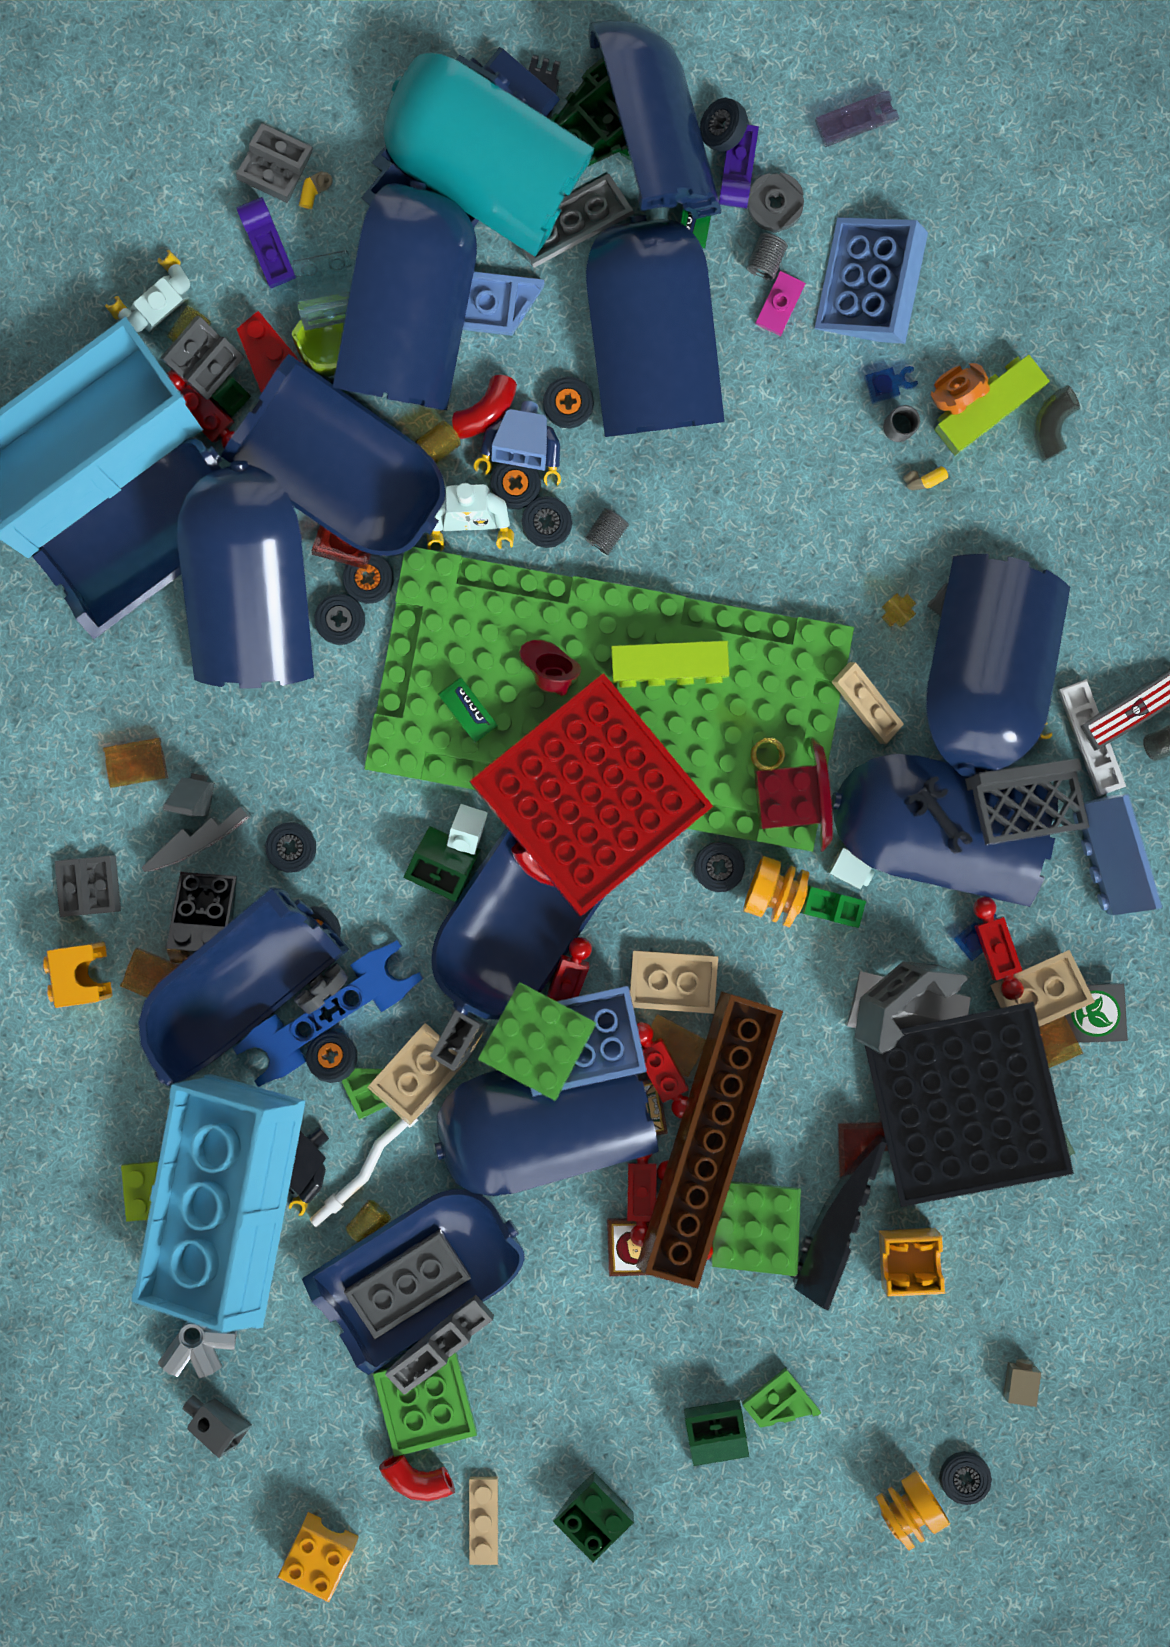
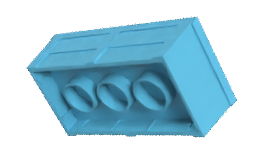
(85, 435)
(218, 1203)

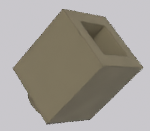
(1022, 1383)

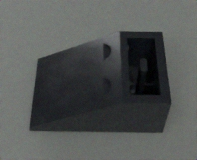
(200, 911)

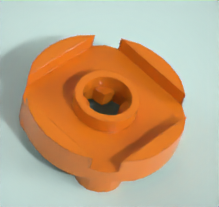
(960, 388)

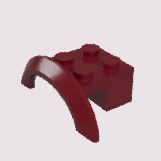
(797, 796)

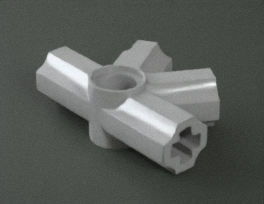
(199, 1350)

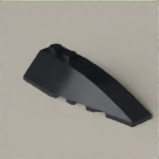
(829, 1241)

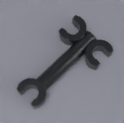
(926, 801)

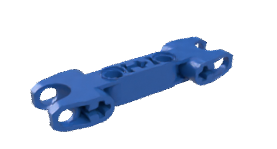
(283, 1041)

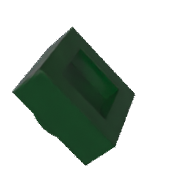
(230, 396)

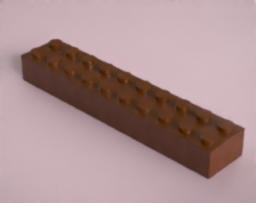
(709, 1140)

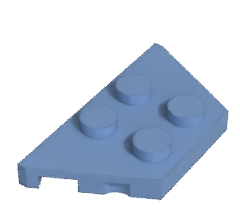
(500, 302)

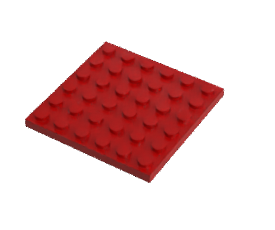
(591, 794)

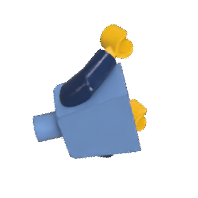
(522, 441)

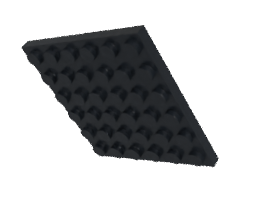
(969, 1106)

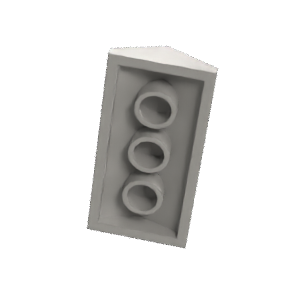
(583, 216)
(919, 1011)

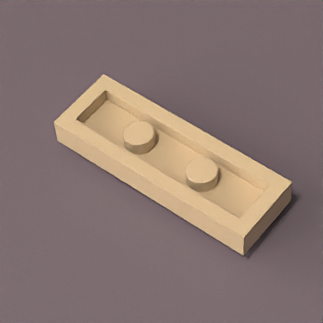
(867, 702)
(483, 1521)

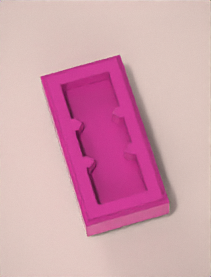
(780, 303)

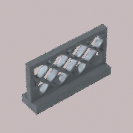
(1029, 776)

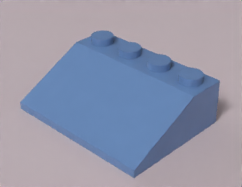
(872, 278)
(1118, 857)
(614, 1044)

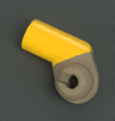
(313, 186)
(929, 480)

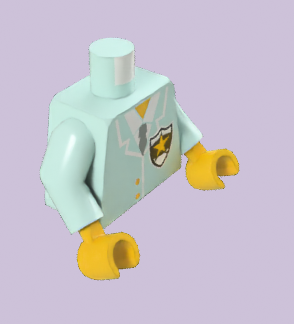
(158, 300)
(471, 509)

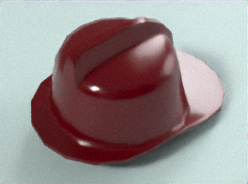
(550, 665)

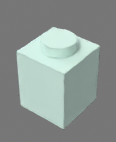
(467, 829)
(851, 869)

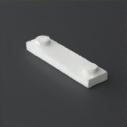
(1099, 763)

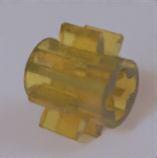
(898, 610)

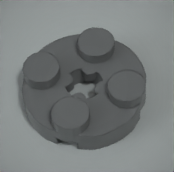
(775, 218)
(321, 988)

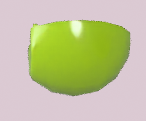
(319, 347)

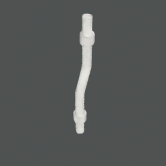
(335, 1202)

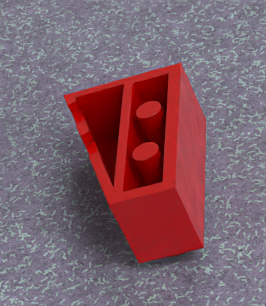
(263, 348)

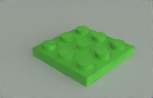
(537, 1041)
(759, 1229)
(430, 1412)

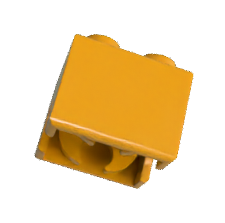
(70, 975)
(911, 1262)
(318, 1558)

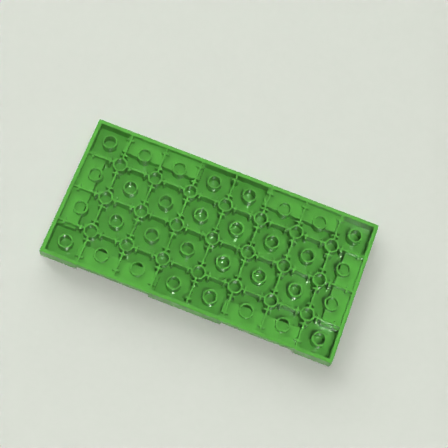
(476, 614)

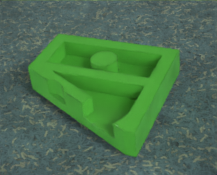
(361, 1097)
(780, 1401)

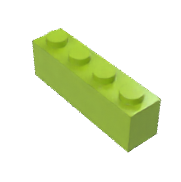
(1006, 394)
(670, 662)

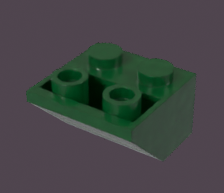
(440, 866)
(716, 1432)
(594, 1517)

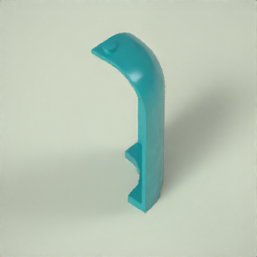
(482, 148)

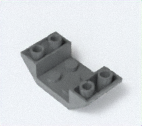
(893, 993)

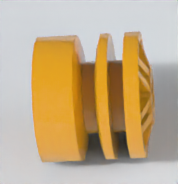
(776, 891)
(912, 1510)

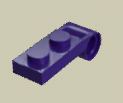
(738, 170)
(266, 242)

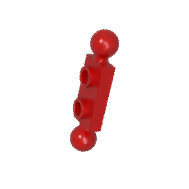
(207, 413)
(998, 948)
(571, 971)
(663, 1070)
(641, 1196)

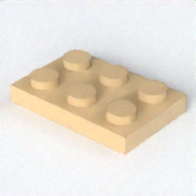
(674, 981)
(1053, 986)
(413, 1076)

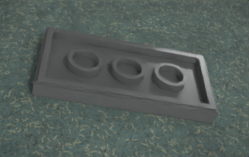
(407, 1284)

